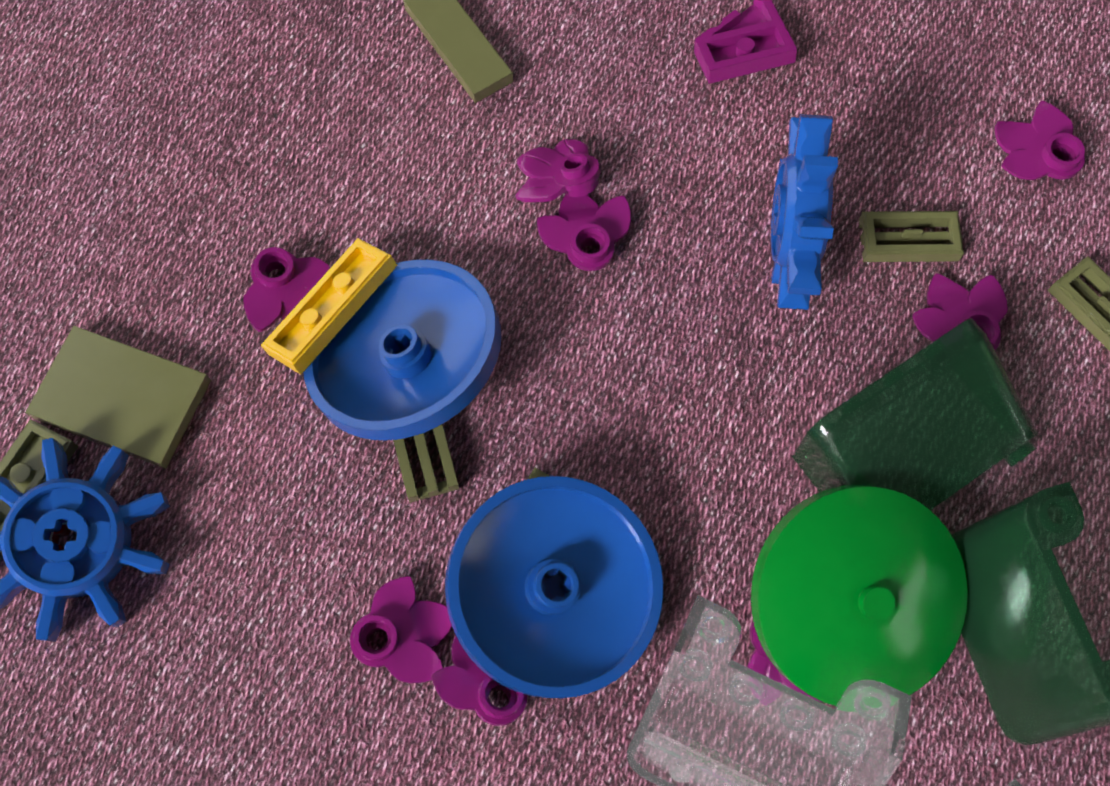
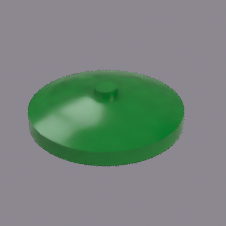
(859, 592)

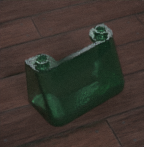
(924, 424)
(1026, 623)

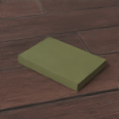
(119, 396)

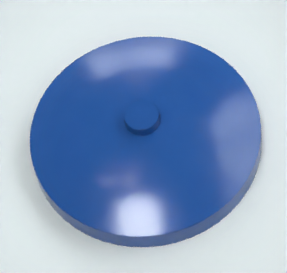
(408, 354)
(554, 587)

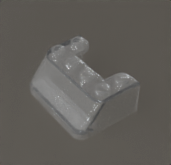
(740, 728)

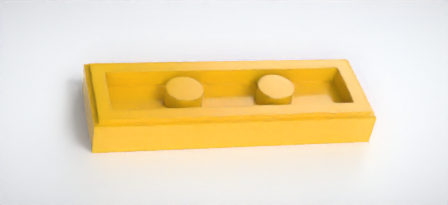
(329, 305)

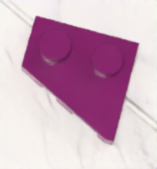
(745, 43)

